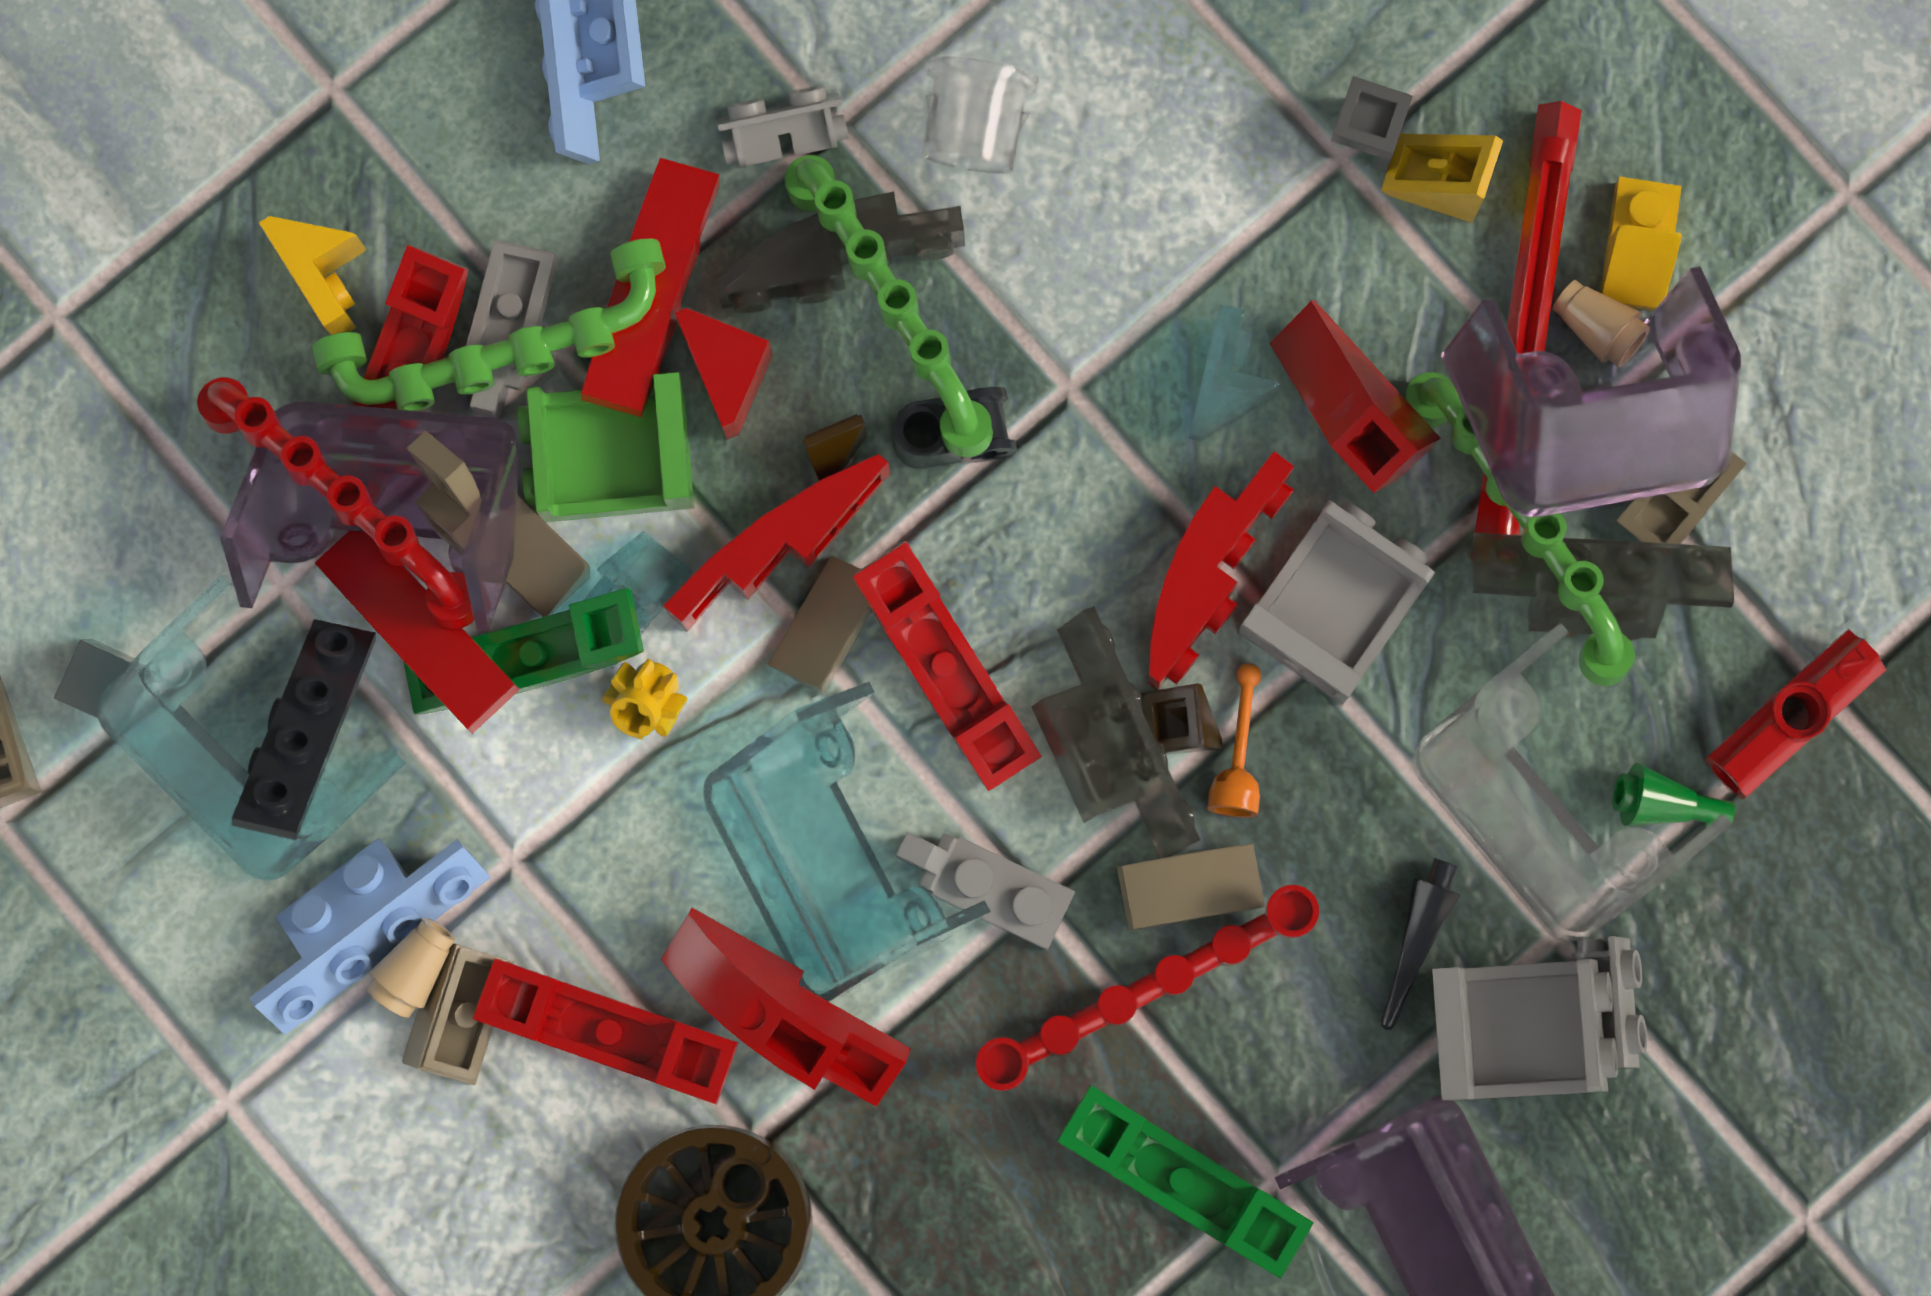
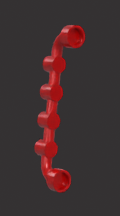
(229, 408)
(1288, 913)

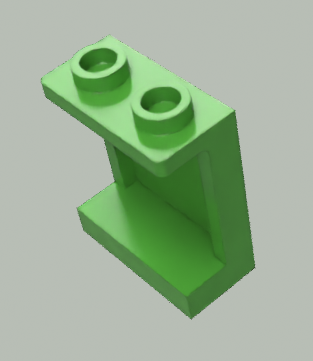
(606, 460)

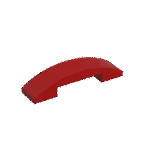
(421, 314)
(945, 666)
(605, 1031)

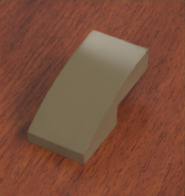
(453, 496)
(1675, 514)
(1190, 887)

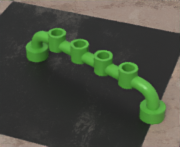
(813, 187)
(527, 348)
(1607, 652)

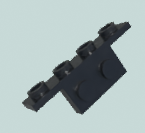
(303, 730)

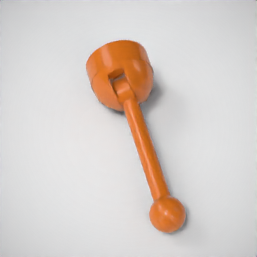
(1236, 790)

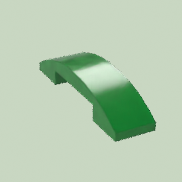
(554, 646)
(1185, 1182)

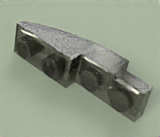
(809, 259)

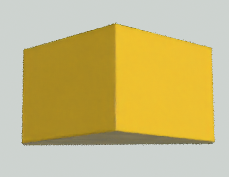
(1443, 171)

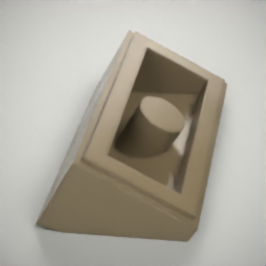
(543, 565)
(823, 628)
(444, 1032)

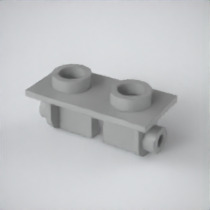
(805, 118)
(1625, 976)

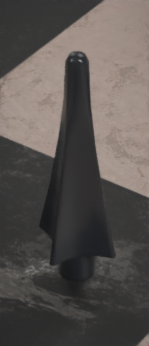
(1428, 911)

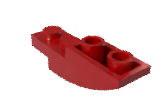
(1195, 587)
(769, 1011)

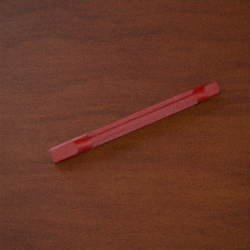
(1537, 258)

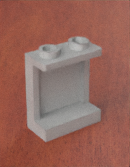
(1337, 600)
(1523, 1030)

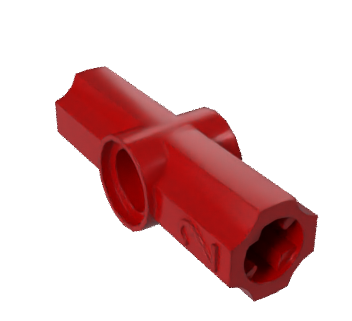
(1822, 687)

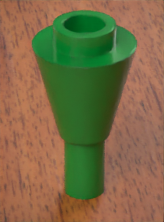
(1652, 798)

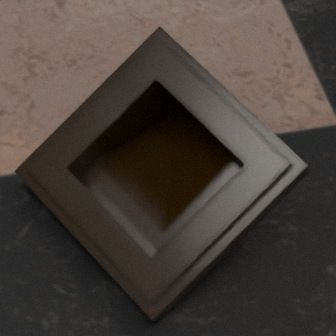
(834, 445)
(1181, 719)

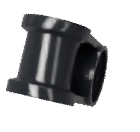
(931, 413)

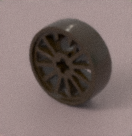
(750, 1150)

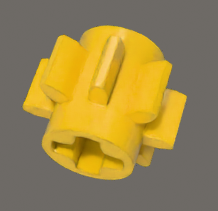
(644, 699)

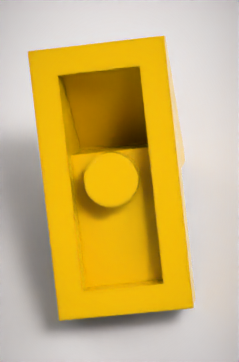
(1641, 242)
(310, 255)

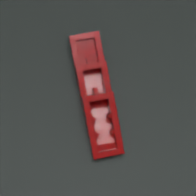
(675, 216)
(797, 527)
(397, 610)

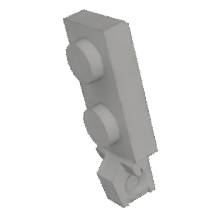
(509, 300)
(969, 874)

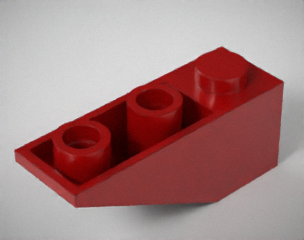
(1352, 399)

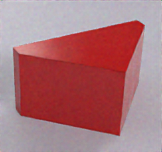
(728, 363)

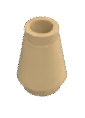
(1602, 323)
(411, 969)

